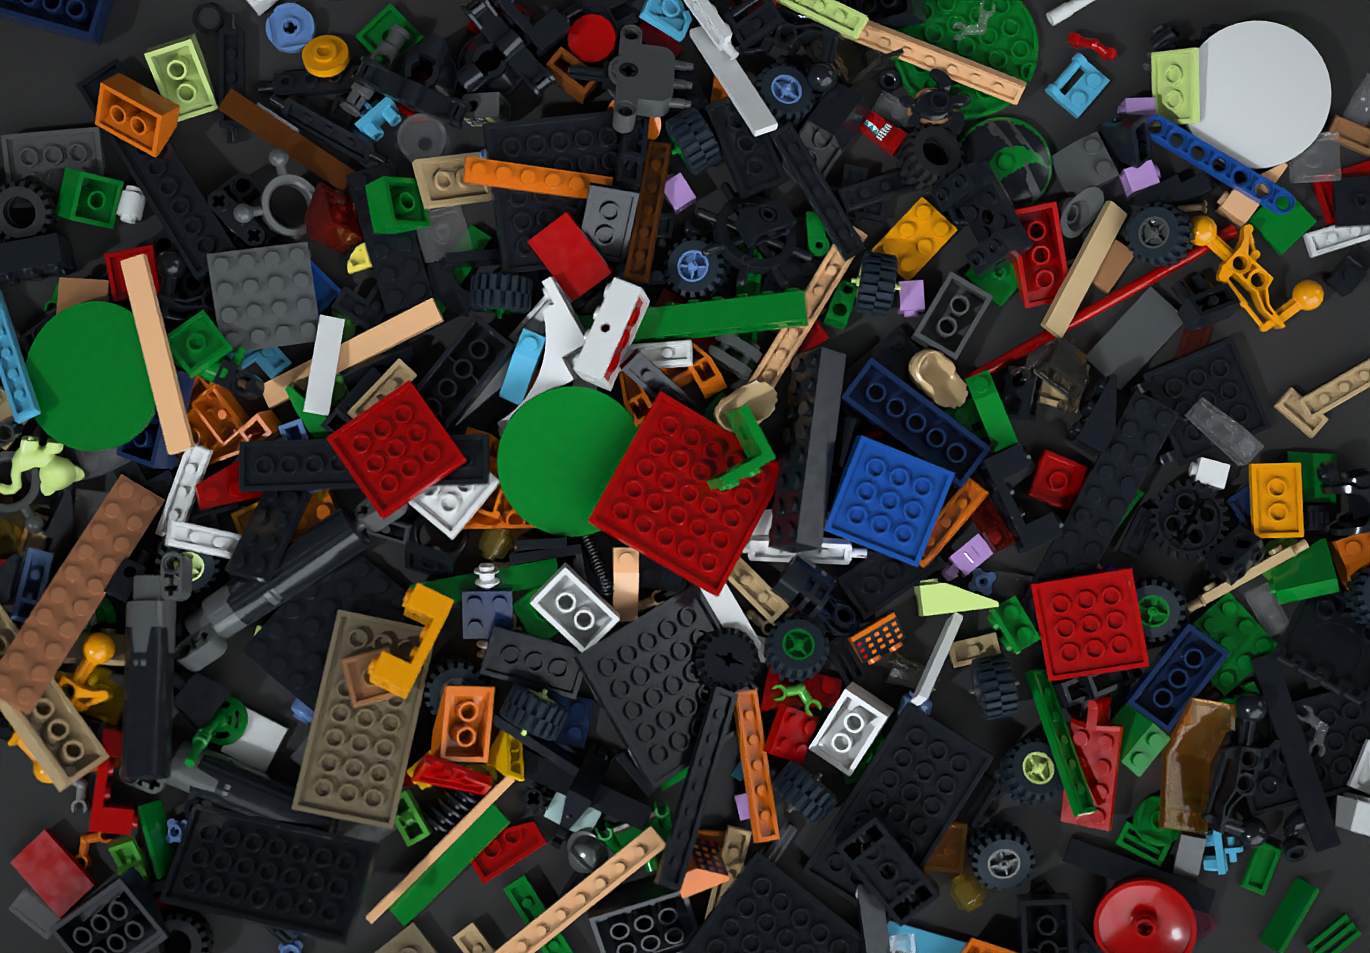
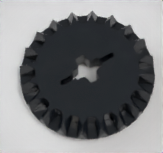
(713, 668)

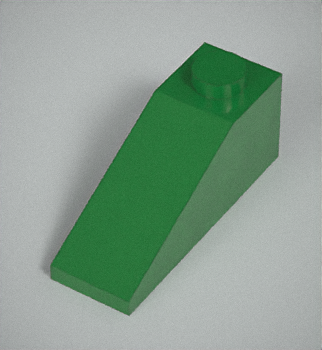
(991, 411)

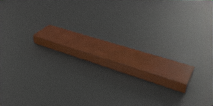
(282, 136)
(648, 212)

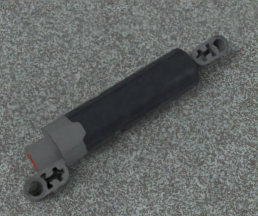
(303, 563)

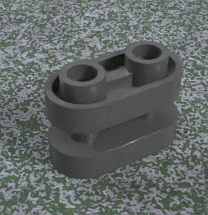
(747, 350)

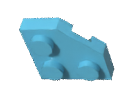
(667, 16)

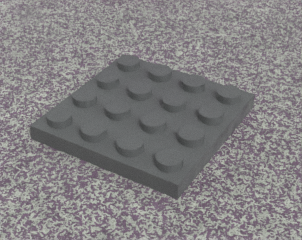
(264, 296)

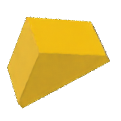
(507, 756)

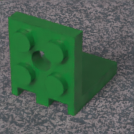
(753, 444)

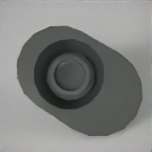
(1079, 211)
(587, 852)

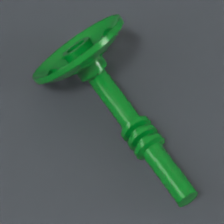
(222, 721)

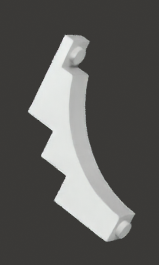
(563, 337)

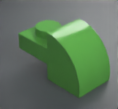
(128, 853)

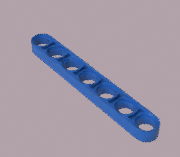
(1231, 166)

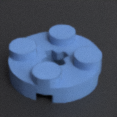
(279, 21)

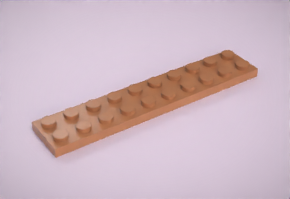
(75, 593)

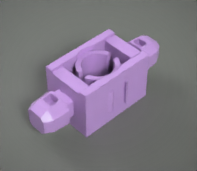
(967, 558)

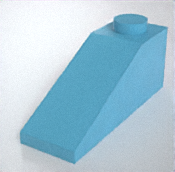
(523, 366)

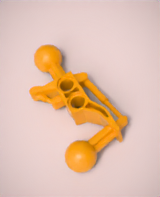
(1305, 296)
(97, 649)

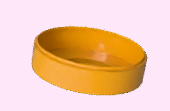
(325, 56)

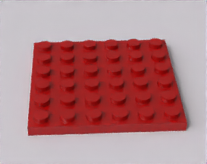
(666, 507)

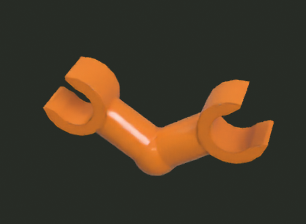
(85, 841)

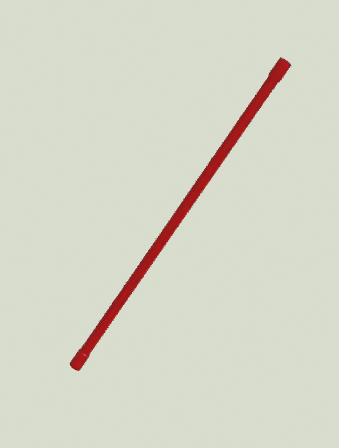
(1226, 234)

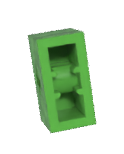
(411, 820)

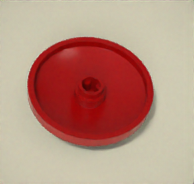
(1144, 918)

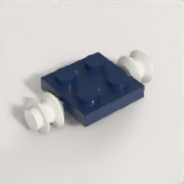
(485, 607)

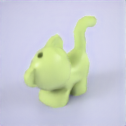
(55, 471)

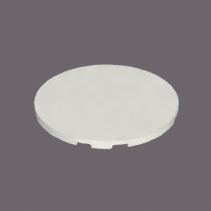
(1261, 93)

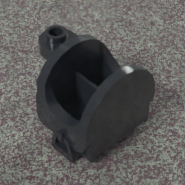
(1356, 487)

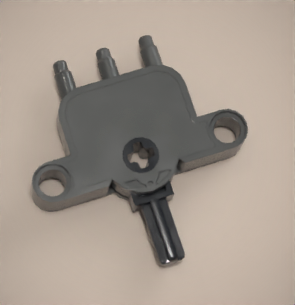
(638, 79)

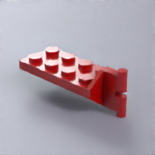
(1098, 752)

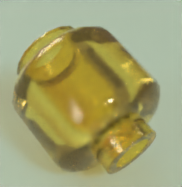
(495, 543)
(967, 892)

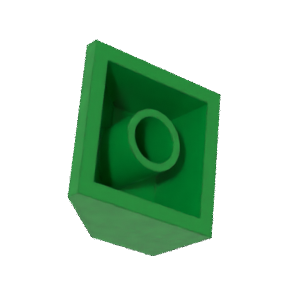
(89, 198)
(396, 205)
(1140, 739)

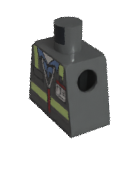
(487, 108)

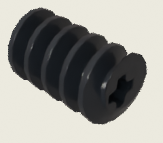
(450, 809)

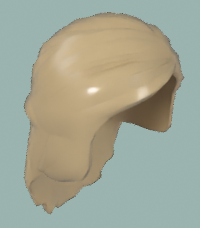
(937, 378)
(758, 396)

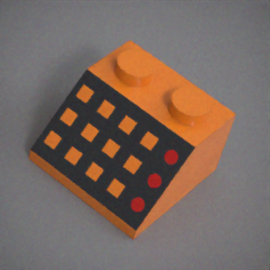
(877, 637)
(704, 869)

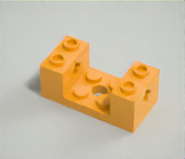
(428, 609)

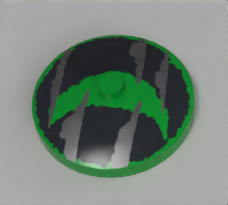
(1014, 154)

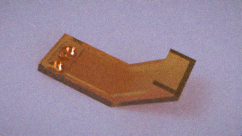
(1187, 764)

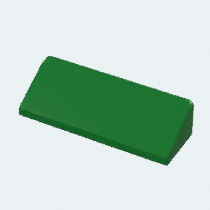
(155, 829)
(1289, 915)

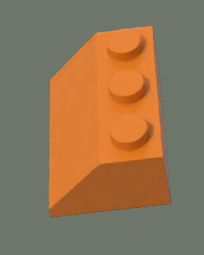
(136, 114)

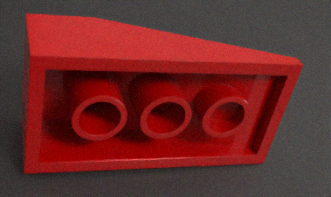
(1043, 266)

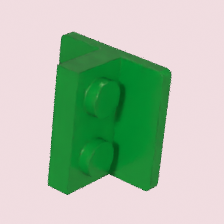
(1013, 624)

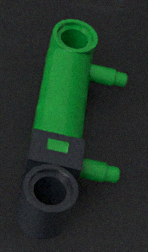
(231, 376)

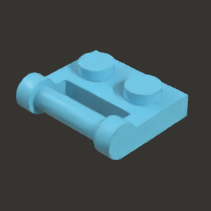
(1083, 91)

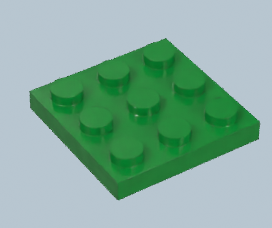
(1240, 633)

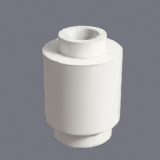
(131, 204)

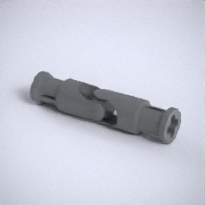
(389, 52)

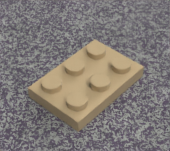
(442, 179)

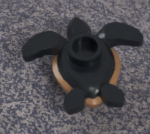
(936, 105)

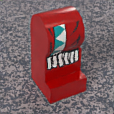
(882, 133)

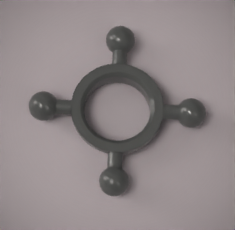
(244, 212)
(34, 522)

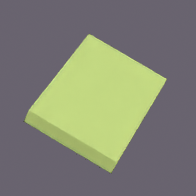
(1176, 85)

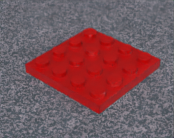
(396, 449)
(1090, 624)

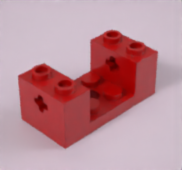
(110, 815)

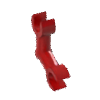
(1093, 43)

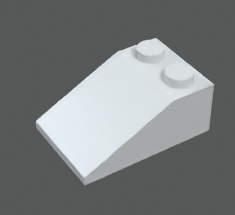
(851, 728)

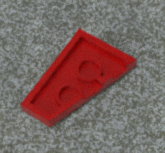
(222, 489)
(821, 688)
(450, 775)
(507, 850)

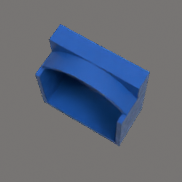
(886, 500)

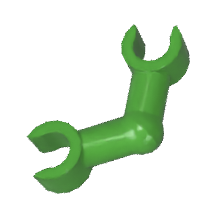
(799, 689)

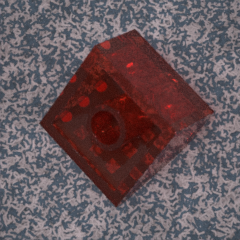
(331, 221)

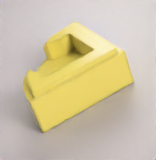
(359, 259)

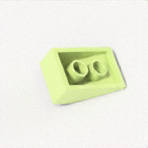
(183, 76)
(944, 598)

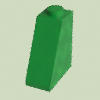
(1305, 575)

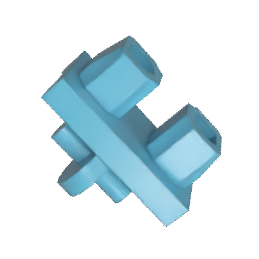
(375, 115)
(1219, 861)

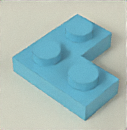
(269, 359)

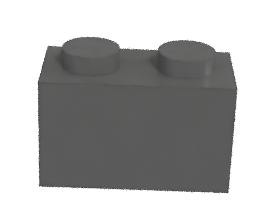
(1083, 165)

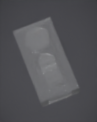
(1267, 609)

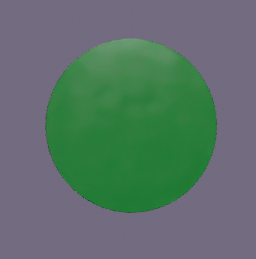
(1006, 46)
(91, 377)
(561, 457)

